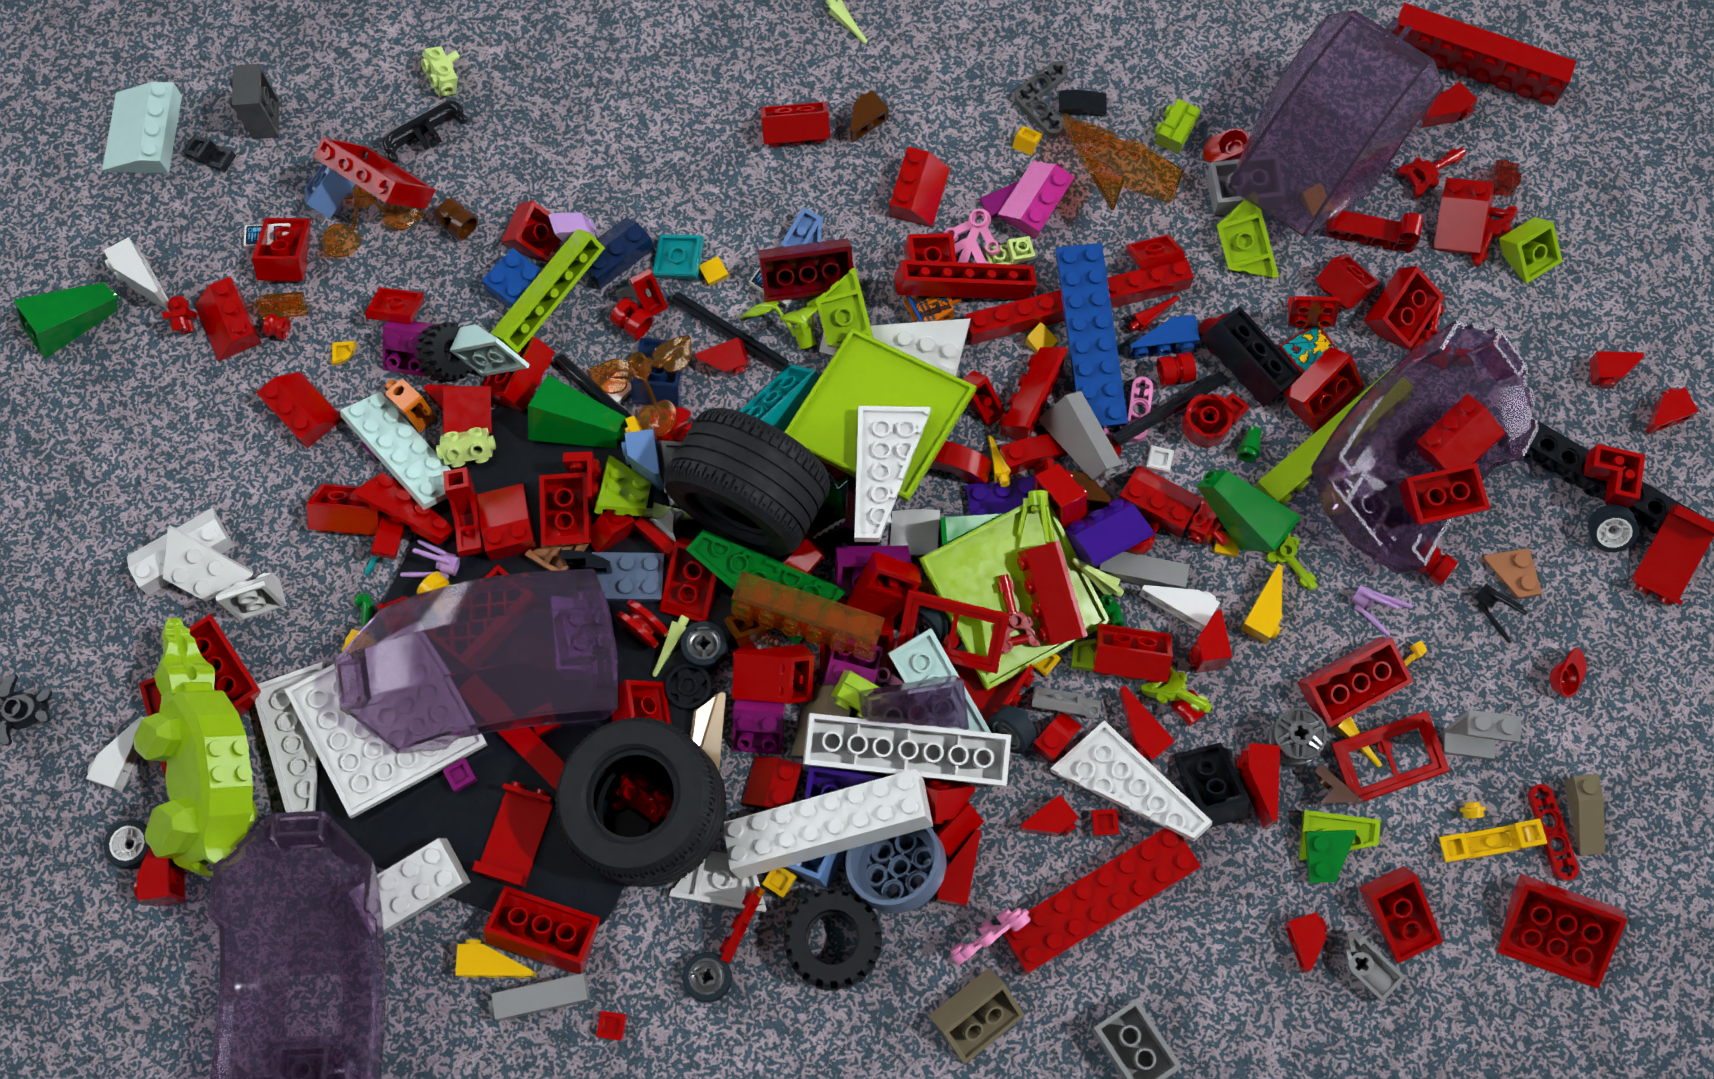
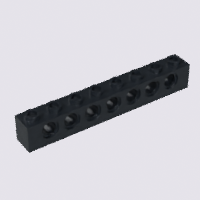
(1572, 473)

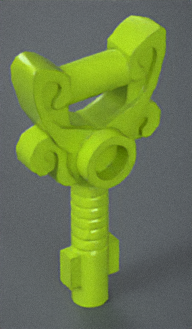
(1287, 553)
(1175, 691)

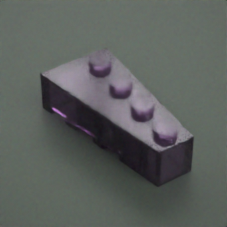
(923, 702)

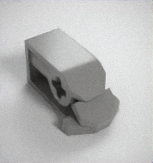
(1379, 975)

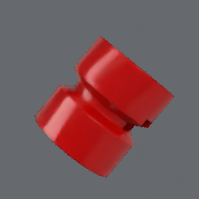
(629, 317)
(1181, 368)
(1439, 567)

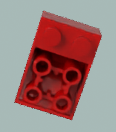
(884, 585)
(773, 674)

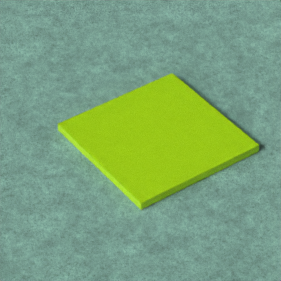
(877, 375)
(970, 571)

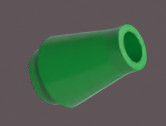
(1250, 445)

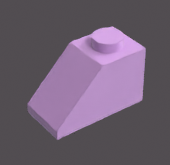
(566, 223)

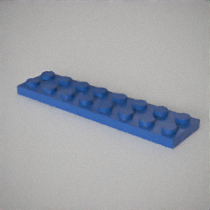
(1091, 331)

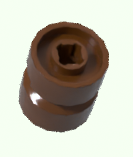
(456, 218)

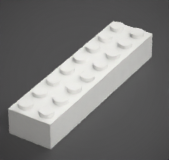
(901, 747)
(827, 824)

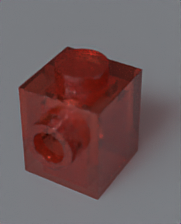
(1505, 177)

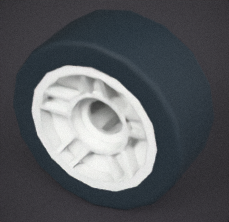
(1609, 538)
(116, 844)

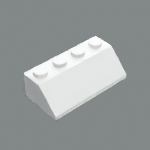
(148, 562)

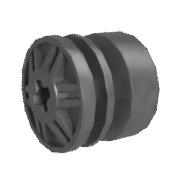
(1293, 750)

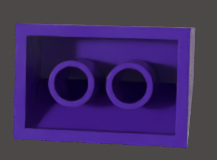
(1108, 532)
(827, 780)

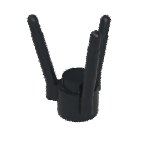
(1488, 597)

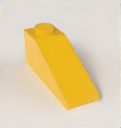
(1267, 611)
(481, 961)

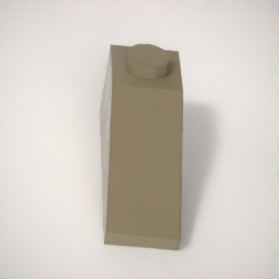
(1587, 813)

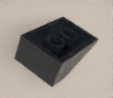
(1213, 784)

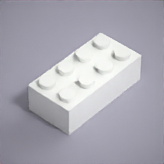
(419, 882)

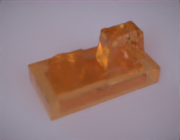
(282, 304)

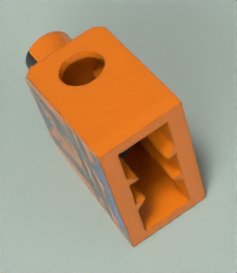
(930, 307)
(405, 398)

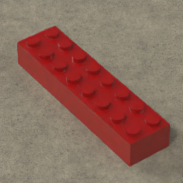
(1487, 55)
(1101, 898)

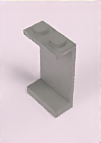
(1476, 733)

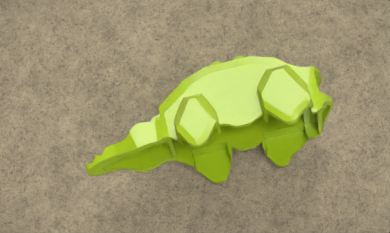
(205, 760)

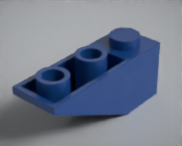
(1173, 335)

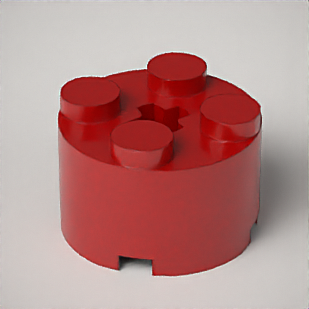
(1204, 408)

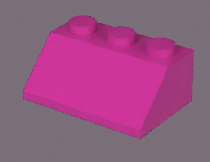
(1036, 197)

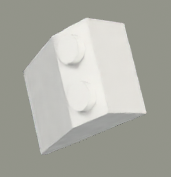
(133, 268)
(253, 596)

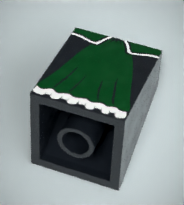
(836, 518)

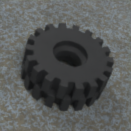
(433, 357)

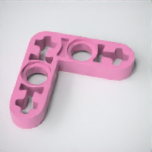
(1137, 401)

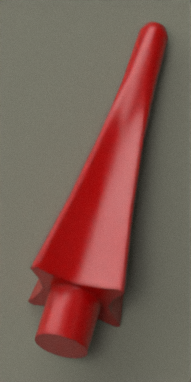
(1146, 317)

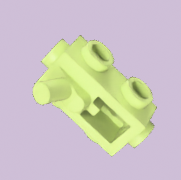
(440, 70)
(460, 447)

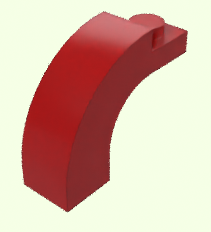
(963, 462)
(465, 511)

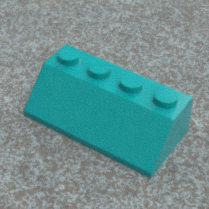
(782, 396)

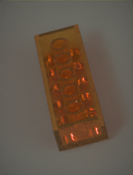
(806, 616)

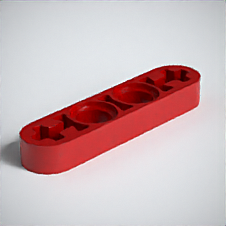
(1557, 831)

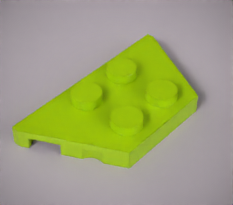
(1247, 241)
(843, 309)
(622, 490)

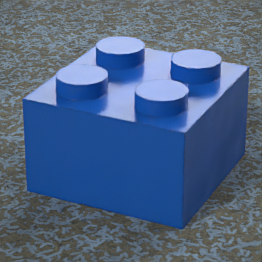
(510, 277)

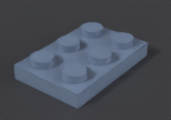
(633, 576)

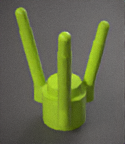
(1038, 502)

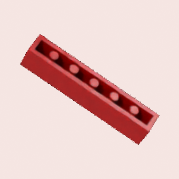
(964, 279)

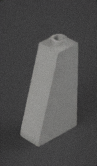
(1081, 436)

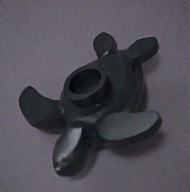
(21, 708)

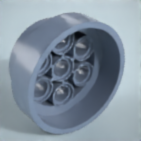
(866, 864)

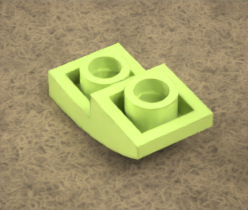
(1013, 252)

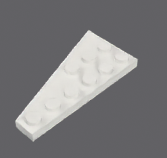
(930, 341)
(884, 454)
(287, 741)

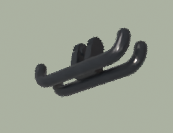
(421, 124)

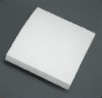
(916, 529)

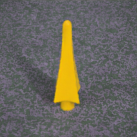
(1000, 467)
(1348, 729)

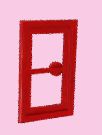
(951, 640)
(1380, 736)

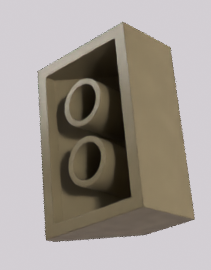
(821, 703)
(977, 1015)

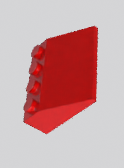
(1561, 931)

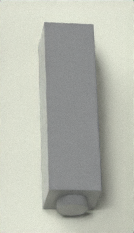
(1146, 570)
(539, 997)

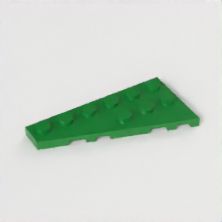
(729, 559)

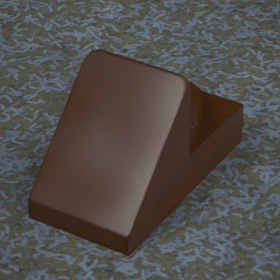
(1340, 794)

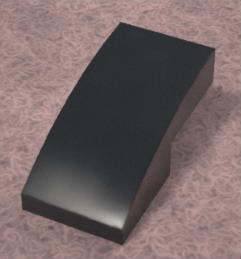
(1082, 101)
(208, 153)
(581, 558)

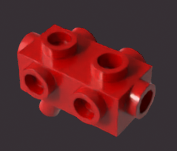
(1206, 526)
(643, 796)

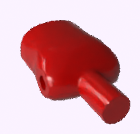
(1186, 712)

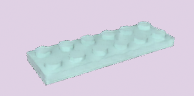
(398, 448)
(925, 659)

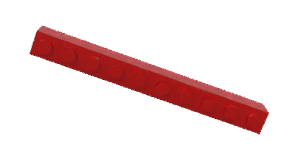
(1048, 307)

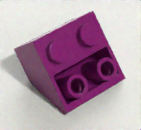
(399, 347)
(841, 661)
(758, 726)

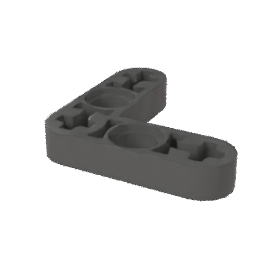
(1035, 98)

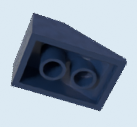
(663, 383)

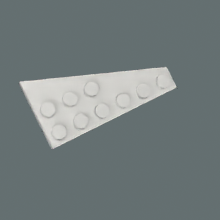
(1120, 774)

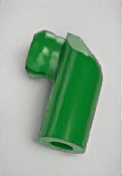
(1112, 609)
(367, 610)

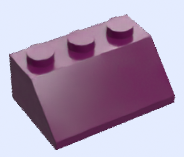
(852, 560)

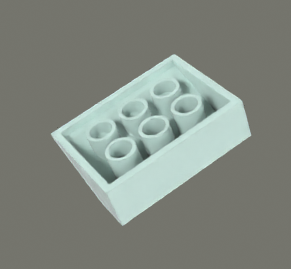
(143, 129)

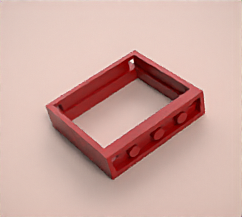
(374, 173)

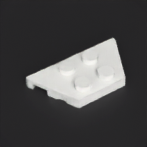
(199, 567)
(716, 884)

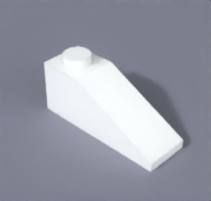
(1186, 604)
(116, 760)

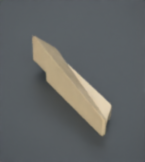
(708, 726)

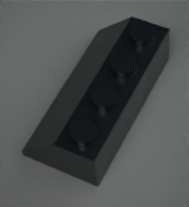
(1251, 356)

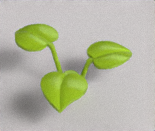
(803, 331)

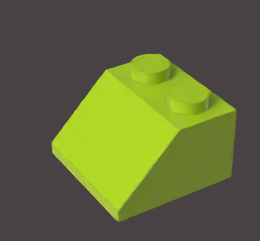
(1532, 248)

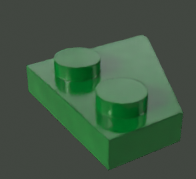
(1327, 853)

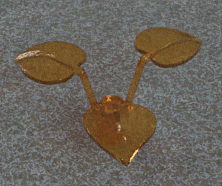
(343, 242)
(614, 373)

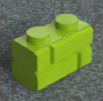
(1177, 125)
(847, 691)

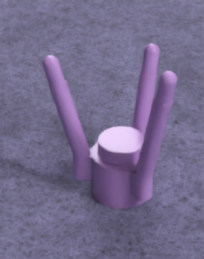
(446, 562)
(1365, 598)

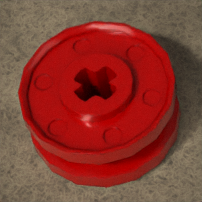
(642, 624)

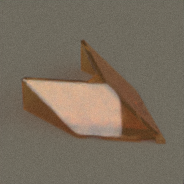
(1122, 163)

